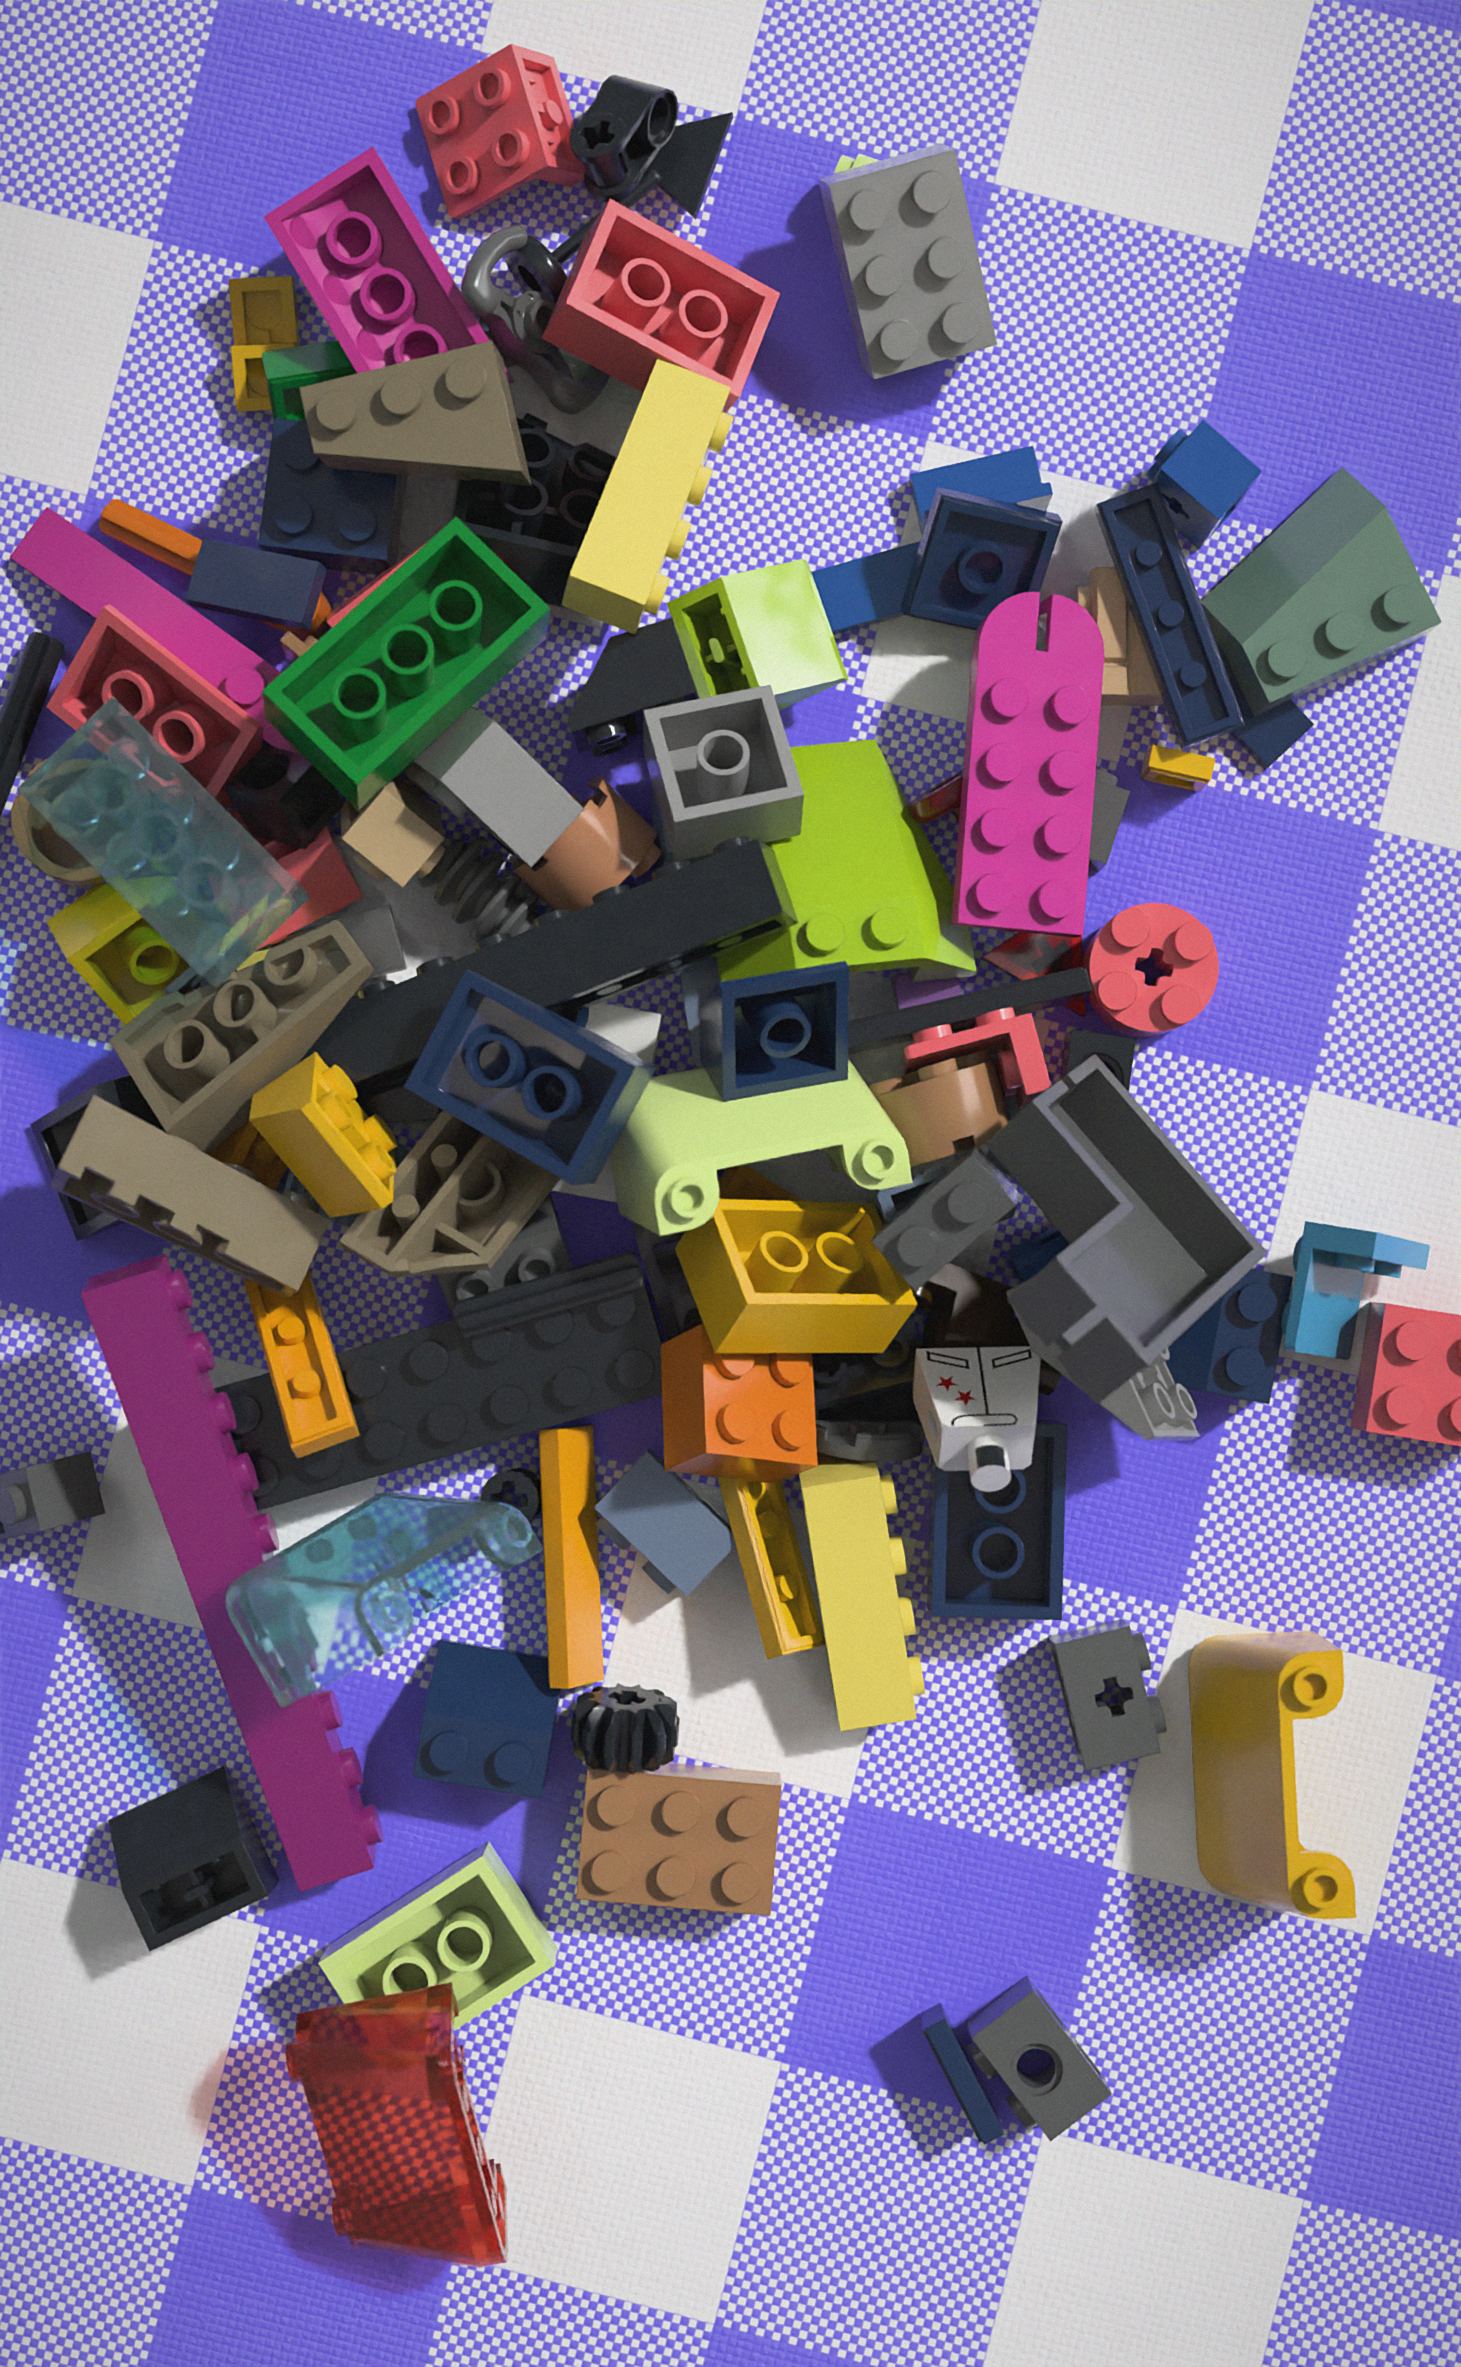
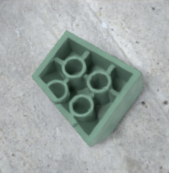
(1319, 597)

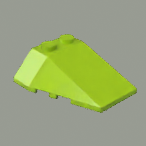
(858, 878)

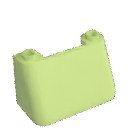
(686, 1133)

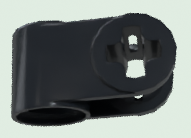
(622, 135)

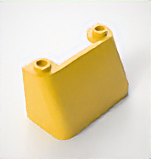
(1245, 1774)

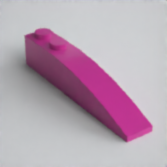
(96, 576)

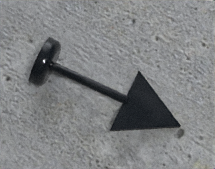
(679, 169)

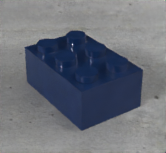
(1002, 1547)

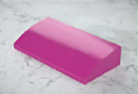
(373, 268)

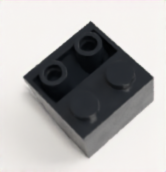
(630, 677)
(190, 1858)

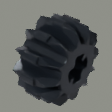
(625, 1728)

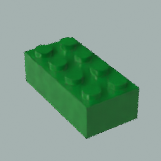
(406, 663)

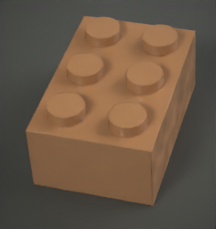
(681, 1838)

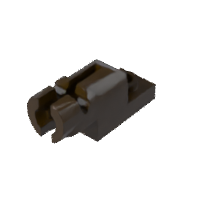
(973, 1313)

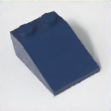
(530, 1079)
(1235, 1341)

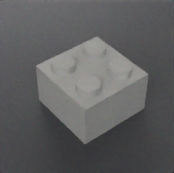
(722, 771)

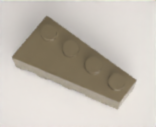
(190, 1198)

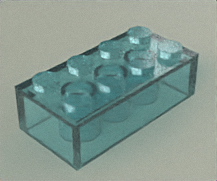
(163, 842)

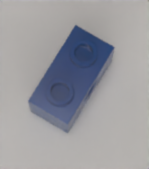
(1201, 481)

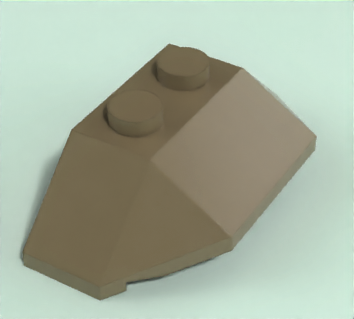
(452, 1204)

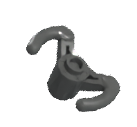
(519, 324)

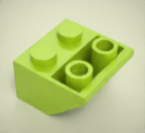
(759, 633)

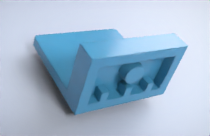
(1330, 1280)

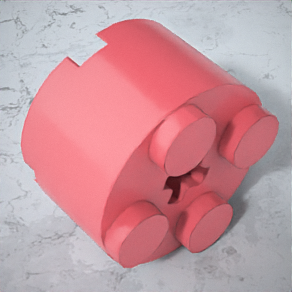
(1180, 949)

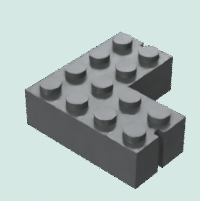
(1140, 1222)

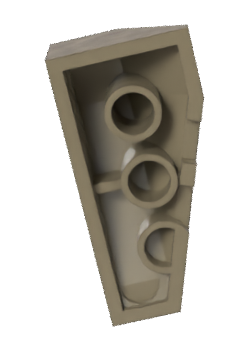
(218, 1046)

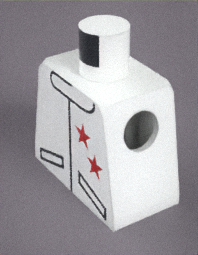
(978, 1409)

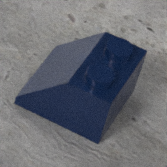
(776, 1031)
(488, 1720)

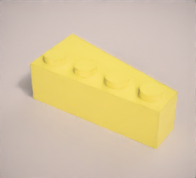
(647, 497)
(858, 1592)

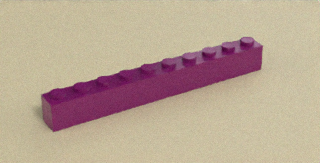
(217, 1537)

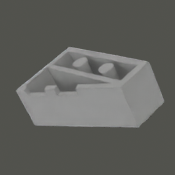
(496, 783)

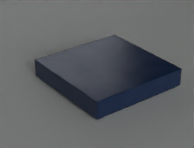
(977, 557)

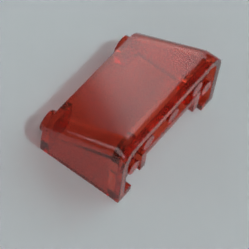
(401, 2128)

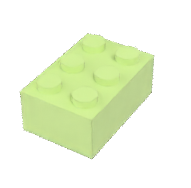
(455, 1928)

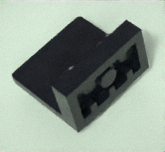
(868, 1382)

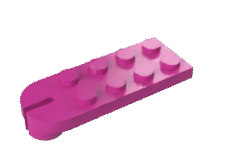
(1029, 769)

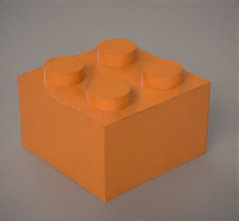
(736, 1411)

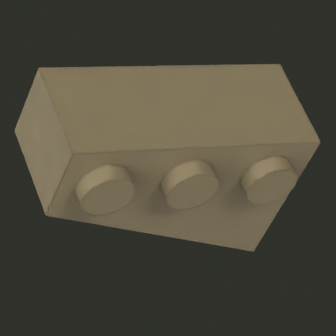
(421, 417)

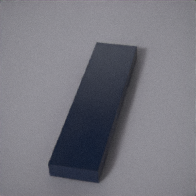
(1169, 616)

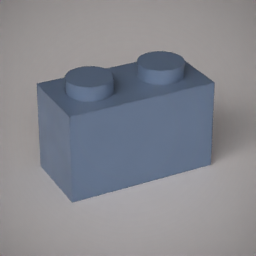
(665, 1524)

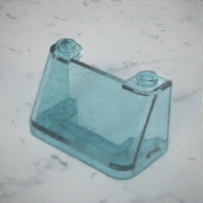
(341, 1590)

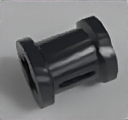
(525, 1483)

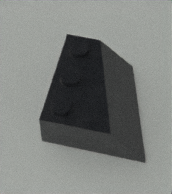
(539, 525)

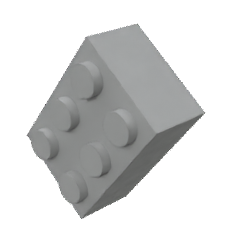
(908, 260)

